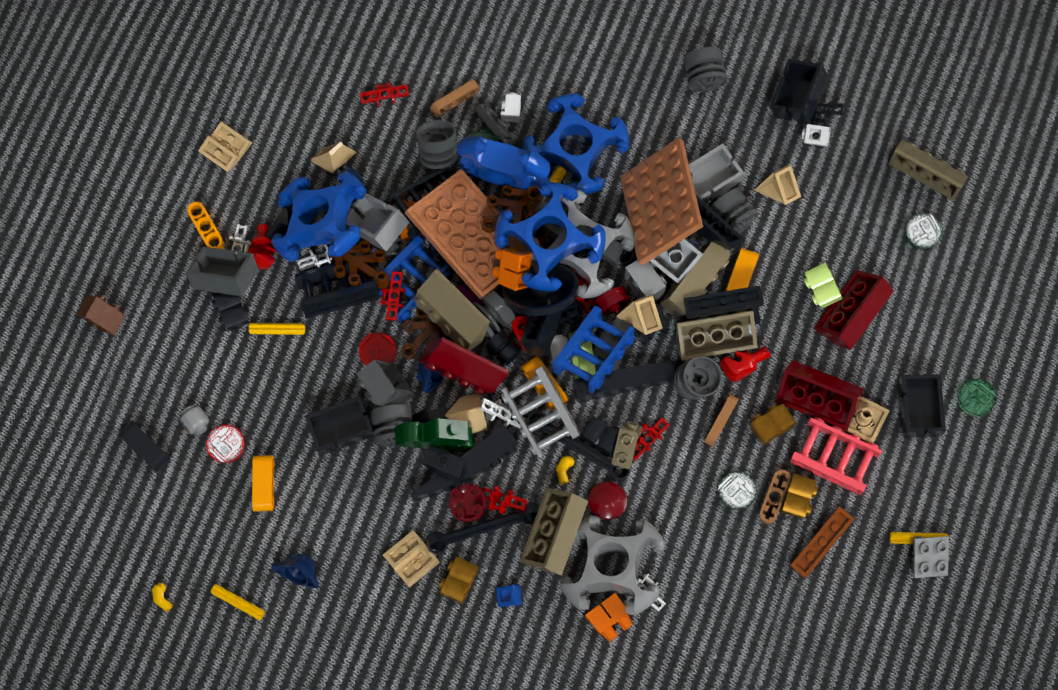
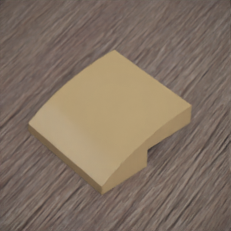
(225, 146)
(411, 558)

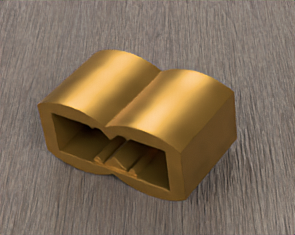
(772, 424)
(799, 497)
(459, 580)

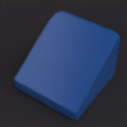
(509, 595)

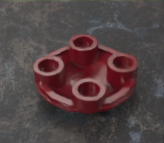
(607, 500)
(467, 502)

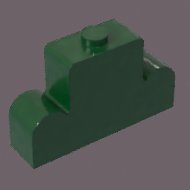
(440, 433)

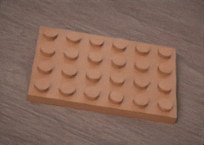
(661, 201)
(452, 224)

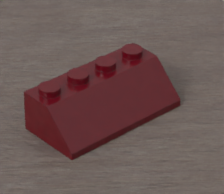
(850, 316)
(463, 366)
(819, 394)

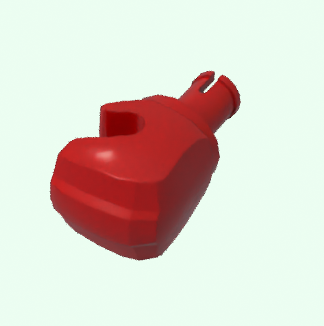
(262, 248)
(736, 370)

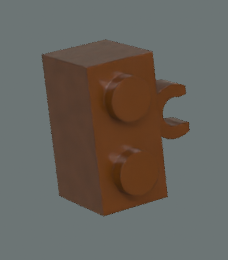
(101, 314)

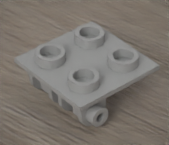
(930, 556)

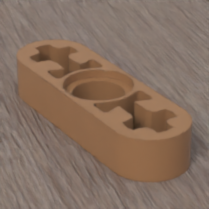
(455, 98)
(721, 420)
(775, 481)

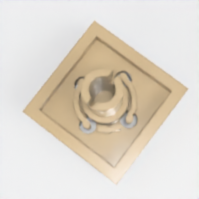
(866, 413)

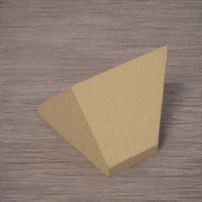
(333, 156)
(780, 186)
(642, 315)
(468, 409)

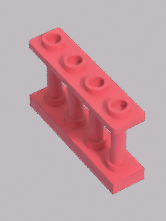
(820, 467)

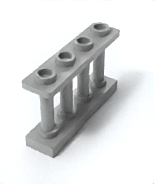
(550, 395)

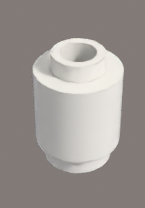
(557, 345)

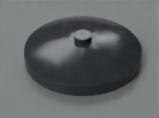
(539, 303)

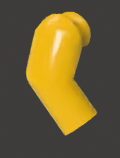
(562, 467)
(158, 597)

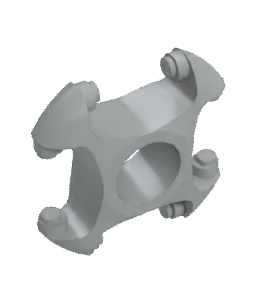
(583, 266)
(623, 583)

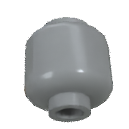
(194, 420)

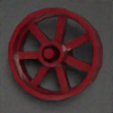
(613, 301)

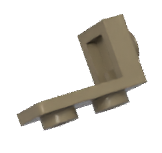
(626, 444)

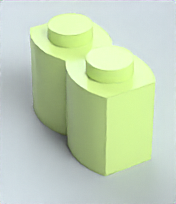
(823, 286)

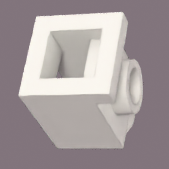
(511, 108)
(823, 131)

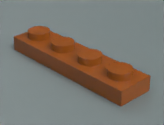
(822, 542)

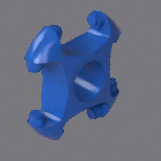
(576, 125)
(502, 163)
(310, 203)
(548, 259)

